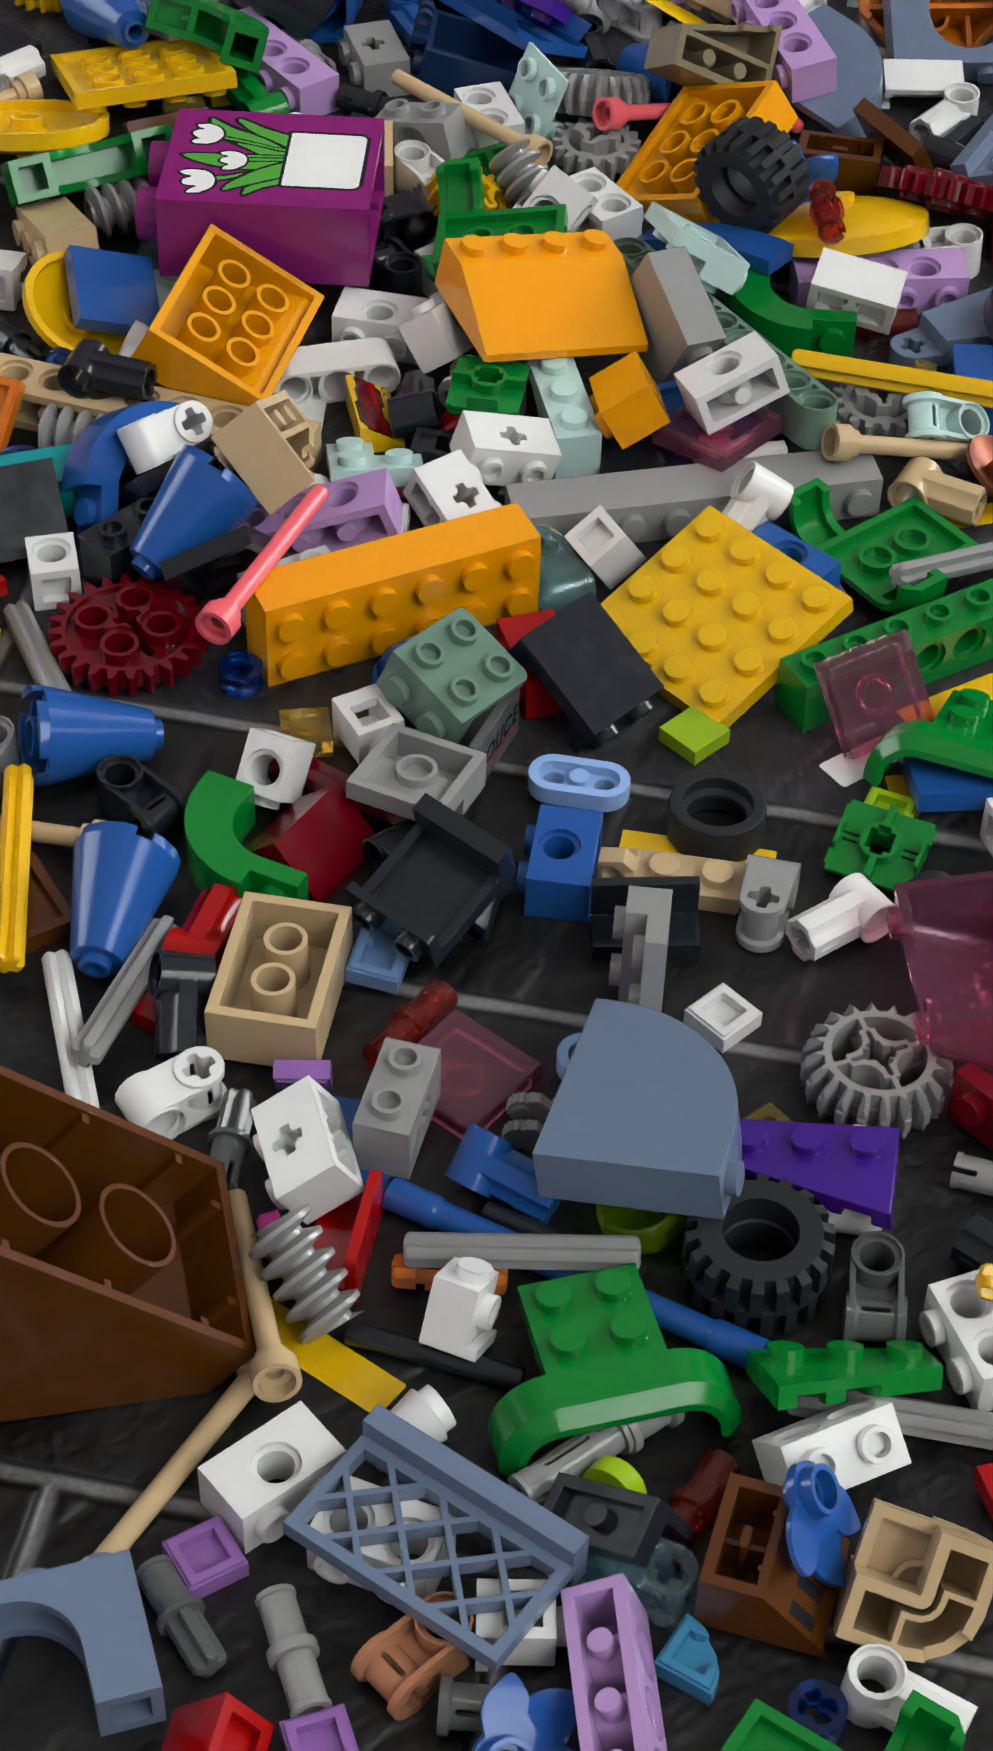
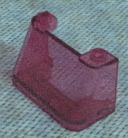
(949, 958)

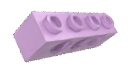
(804, 59)
(295, 72)
(932, 277)
(354, 514)
(612, 1667)

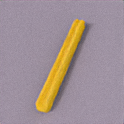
(892, 377)
(15, 864)

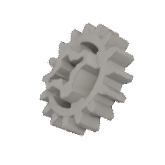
(585, 146)
(872, 410)

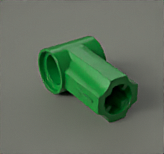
(254, 97)

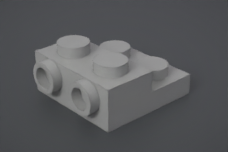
(415, 763)
(645, 936)

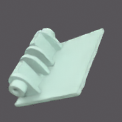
(538, 92)

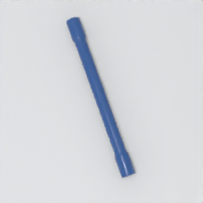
(714, 1335)

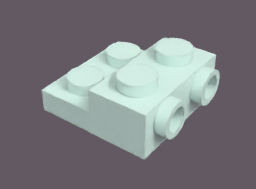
(712, 256)

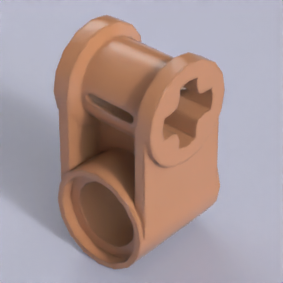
(408, 1662)

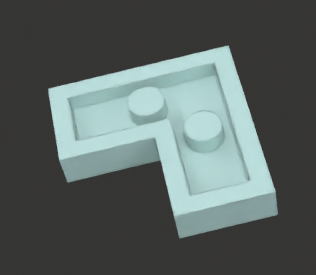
(355, 457)

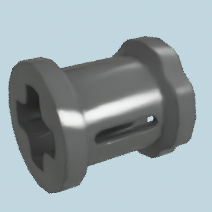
(459, 1705)

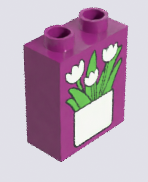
(278, 182)

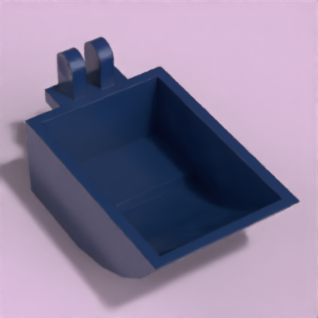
(459, 52)

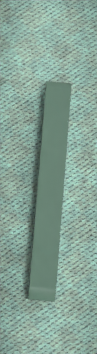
(807, 405)

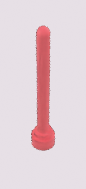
(613, 113)
(221, 617)

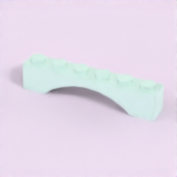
(565, 402)

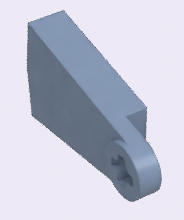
(939, 327)

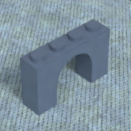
(913, 36)
(102, 1620)

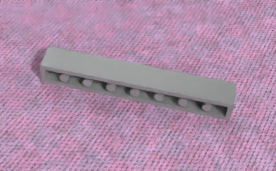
(664, 500)

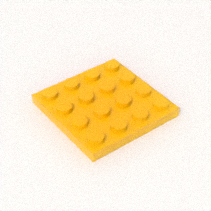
(141, 74)
(721, 614)

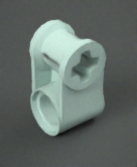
(944, 417)

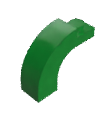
(221, 28)
(789, 325)
(215, 824)

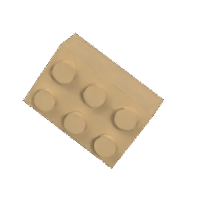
(279, 980)

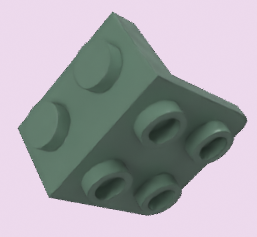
(449, 676)

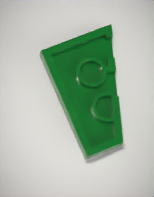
(827, 1373)

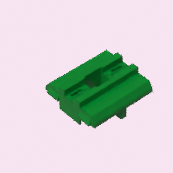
(487, 386)
(867, 825)

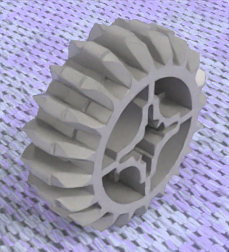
(590, 84)
(873, 1077)

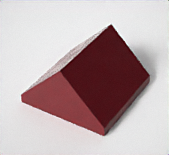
(317, 836)

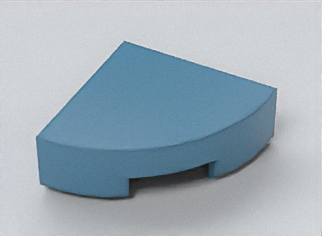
(690, 1661)

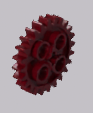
(939, 190)
(127, 635)

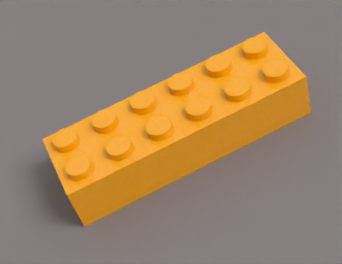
(389, 589)

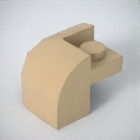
(914, 1584)

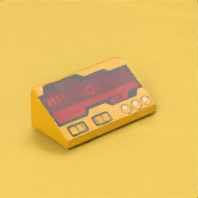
(370, 414)

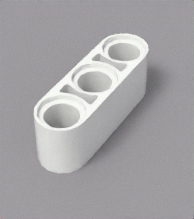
(319, 369)

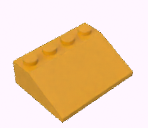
(665, 162)
(541, 295)
(228, 323)

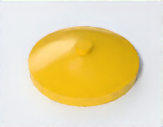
(47, 126)
(870, 223)

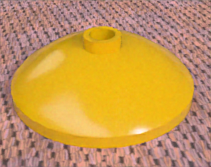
(49, 306)

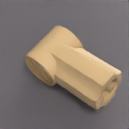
(942, 493)

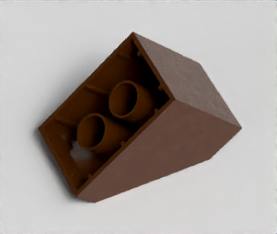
(110, 1260)

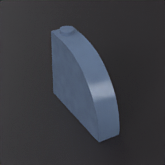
(857, 76)
(643, 1118)

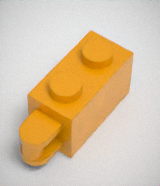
(627, 401)

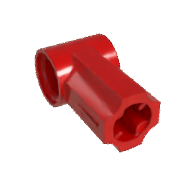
(207, 924)

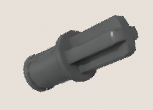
(231, 1137)
(180, 1616)

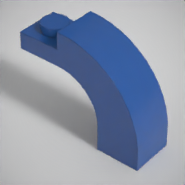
(98, 461)

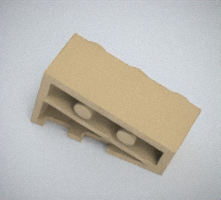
(52, 227)
(269, 449)

